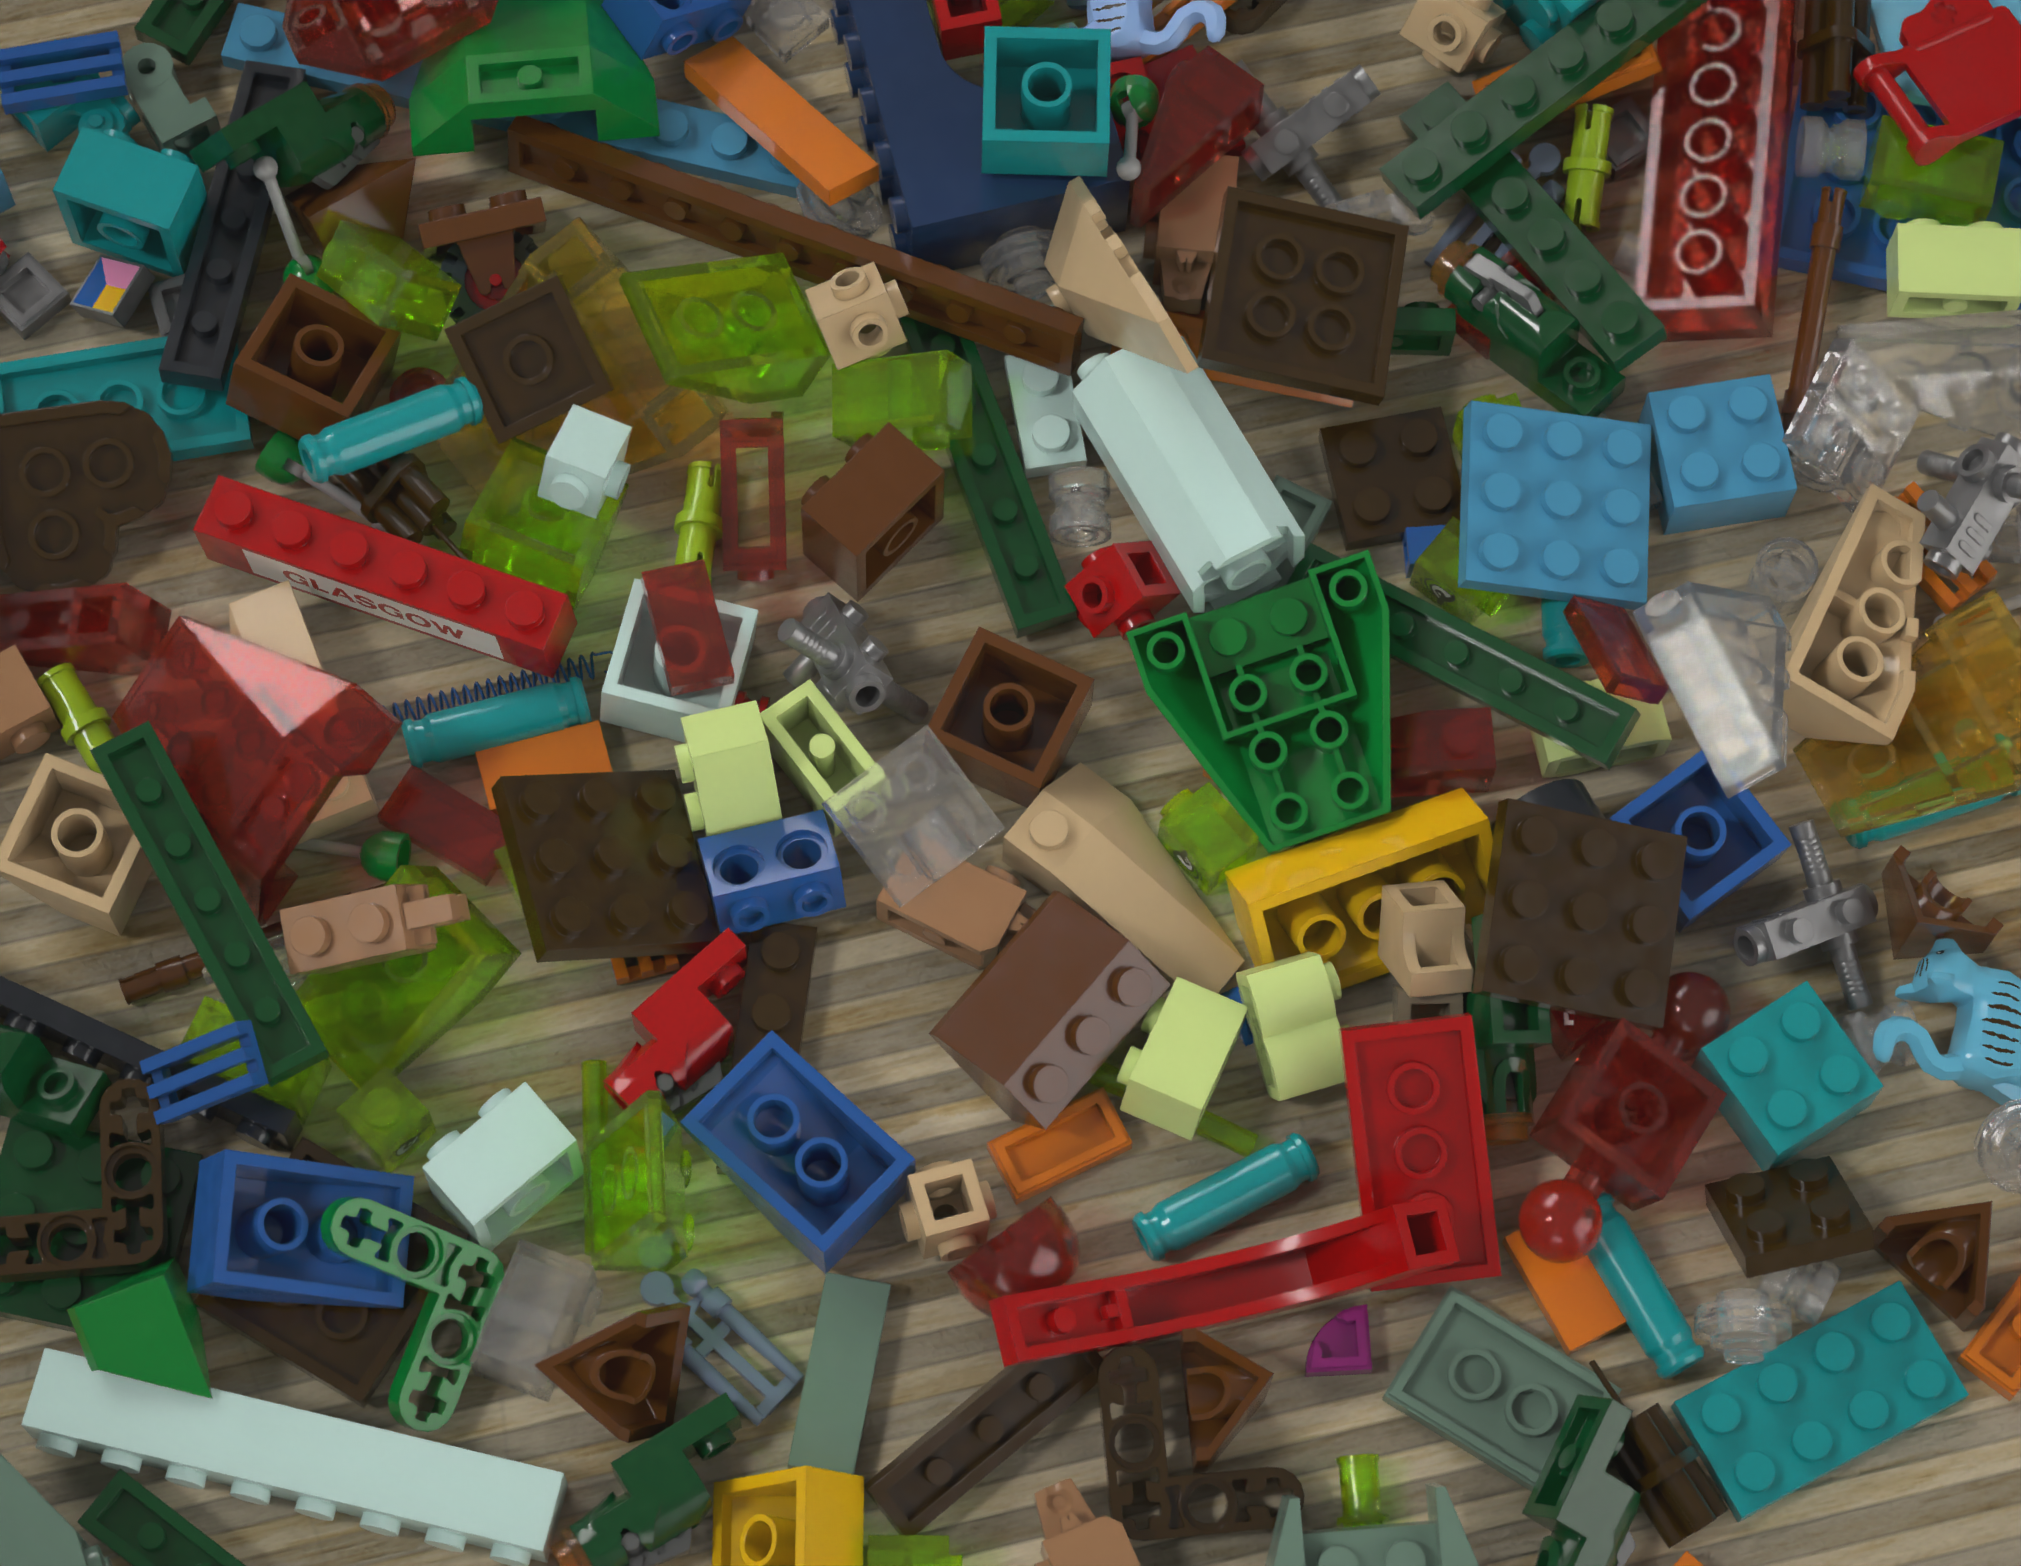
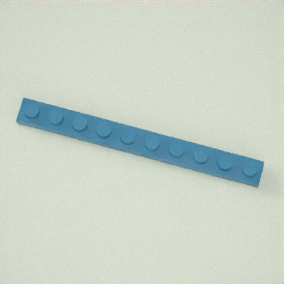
(688, 142)

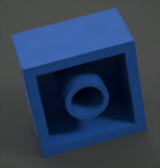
(1726, 837)

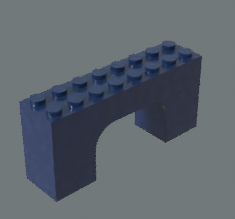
(929, 142)

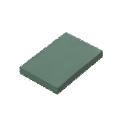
(1490, 1387)

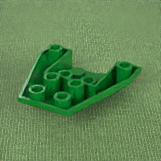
(533, 63)
(1284, 699)

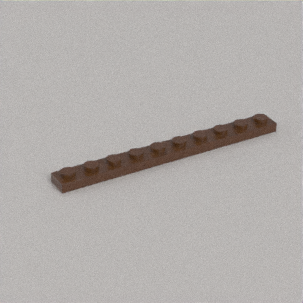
(812, 248)

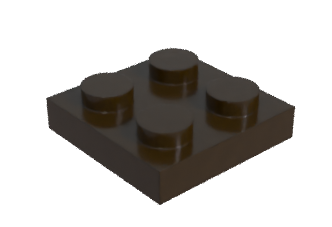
(529, 359)
(1390, 476)
(1789, 1216)

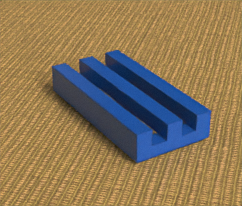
(62, 62)
(167, 1085)

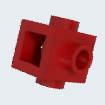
(1121, 588)

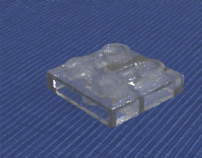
(1848, 425)
(913, 816)

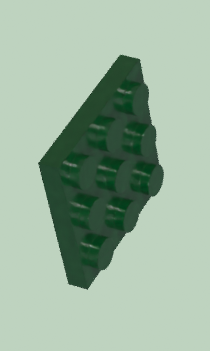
(63, 1173)

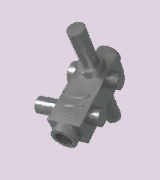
(1289, 139)
(1975, 507)
(847, 659)
(1824, 917)

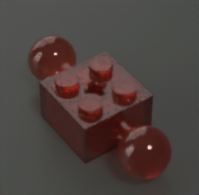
(1620, 1152)

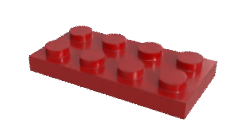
(1423, 1132)

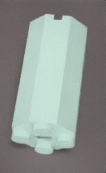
(1187, 476)

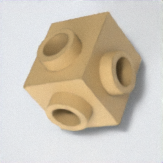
(1455, 31)
(858, 314)
(950, 1189)

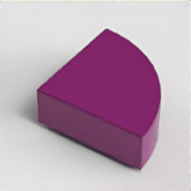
(1341, 1345)

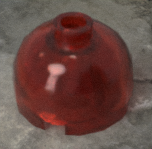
(1027, 1256)

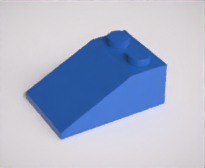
(800, 1151)
(263, 1237)

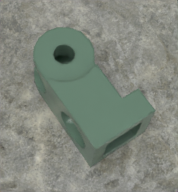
(161, 102)

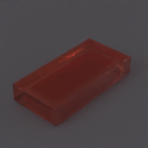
(687, 627)
(1615, 650)
(445, 824)

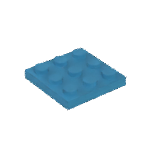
(1554, 505)

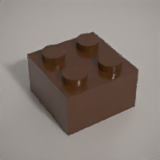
(311, 361)
(871, 510)
(1011, 716)

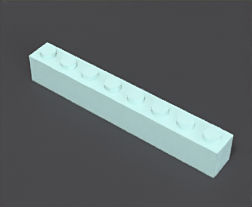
(298, 1457)

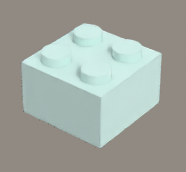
(636, 684)
(503, 1166)

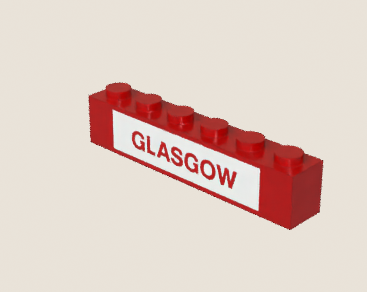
(386, 576)

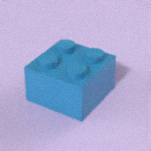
(1718, 454)

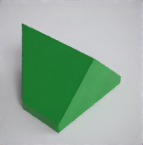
(146, 1330)

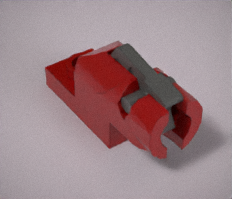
(682, 1030)

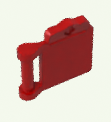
(1964, 65)

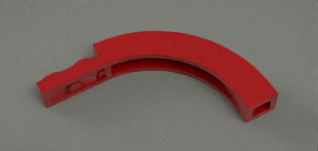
(1226, 1286)

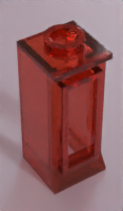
(753, 562)

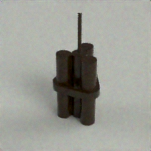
(1831, 47)
(402, 499)
(1665, 1473)

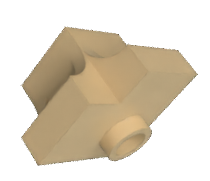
(1426, 939)

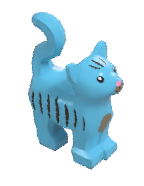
(1987, 1027)

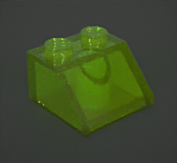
(531, 535)

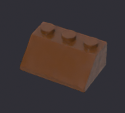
(1049, 1010)

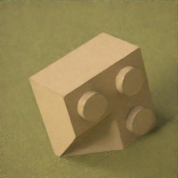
(75, 847)

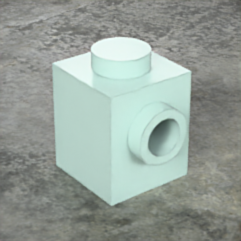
(586, 462)

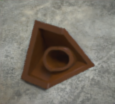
(367, 196)
(1928, 912)
(1942, 1256)
(627, 1371)
(1219, 1393)

